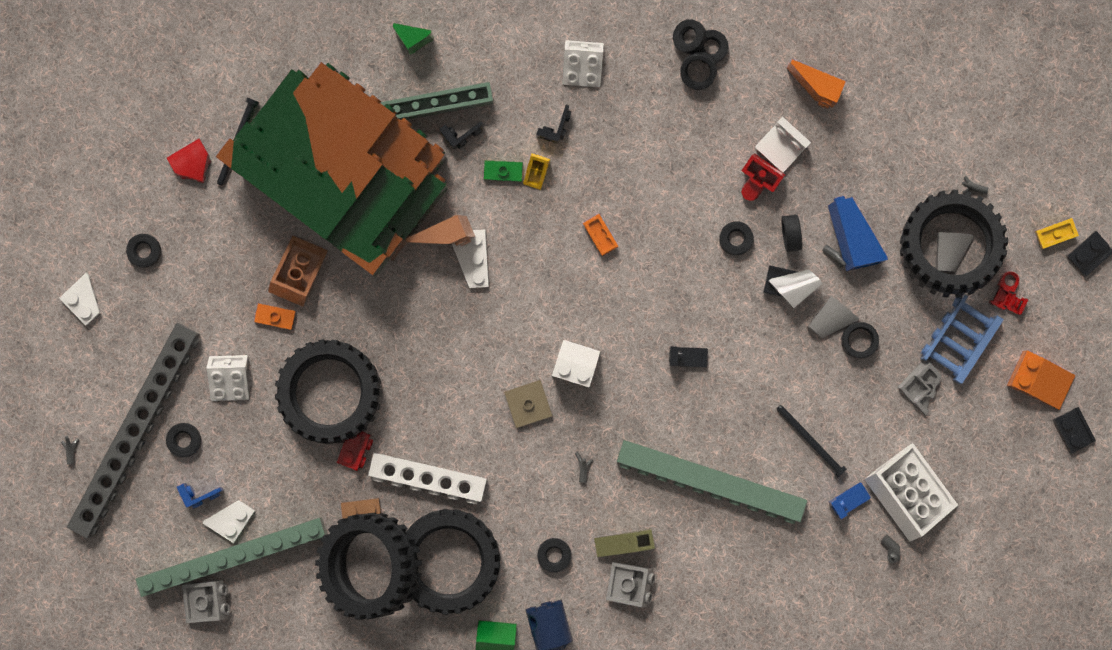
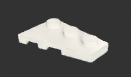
(474, 260)

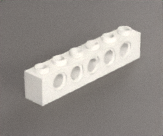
(476, 483)

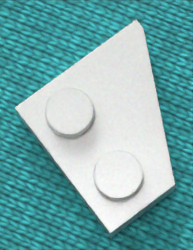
(82, 300)
(230, 520)

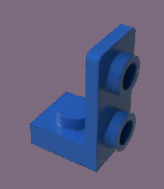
(187, 493)
(849, 500)

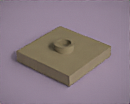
(528, 403)

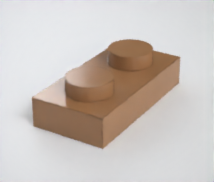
(360, 507)

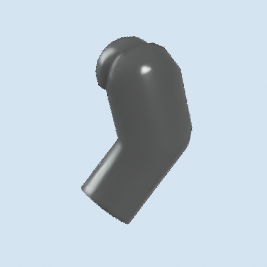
(893, 549)

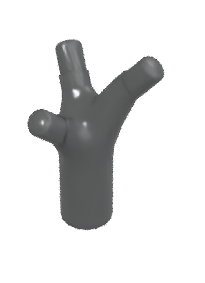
(972, 187)
(835, 255)
(69, 447)
(583, 467)

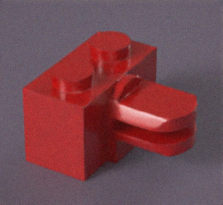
(761, 176)

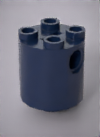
(549, 626)

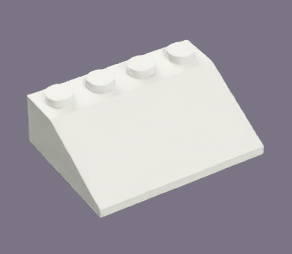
(911, 492)

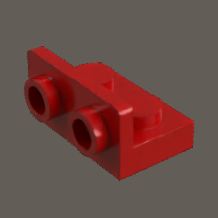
(354, 450)

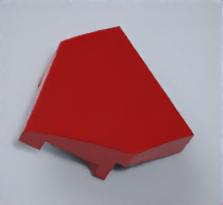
(190, 161)

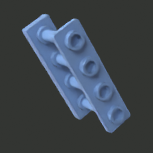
(980, 340)

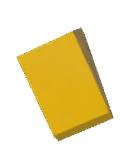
(536, 171)

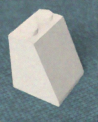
(576, 363)

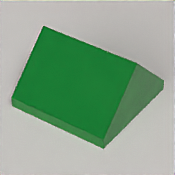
(412, 37)
(495, 635)

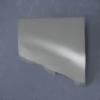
(951, 250)
(796, 286)
(831, 318)
(921, 385)

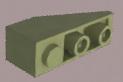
(624, 543)

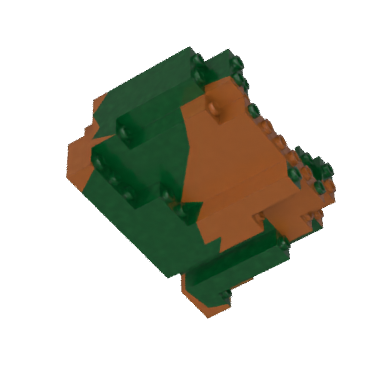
(340, 164)

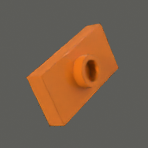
(600, 235)
(275, 316)

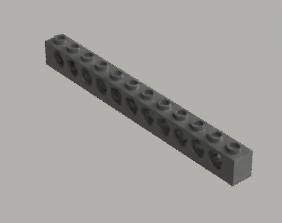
(78, 521)

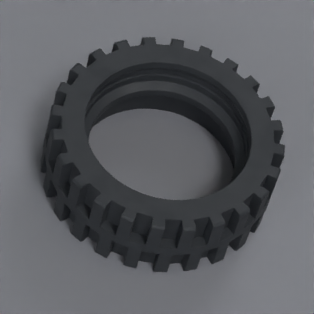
(970, 208)
(299, 363)
(489, 554)
(334, 573)

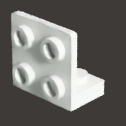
(582, 63)
(782, 144)
(228, 378)

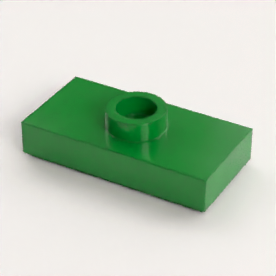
(503, 171)

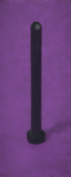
(246, 117)
(811, 441)

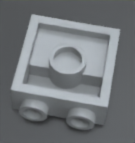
(630, 584)
(205, 601)

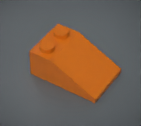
(820, 85)
(1041, 379)

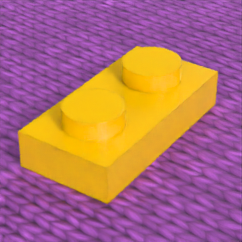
(1056, 233)

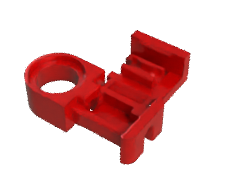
(1007, 299)

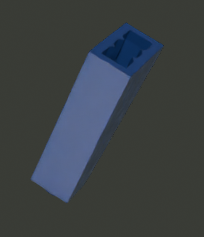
(854, 235)

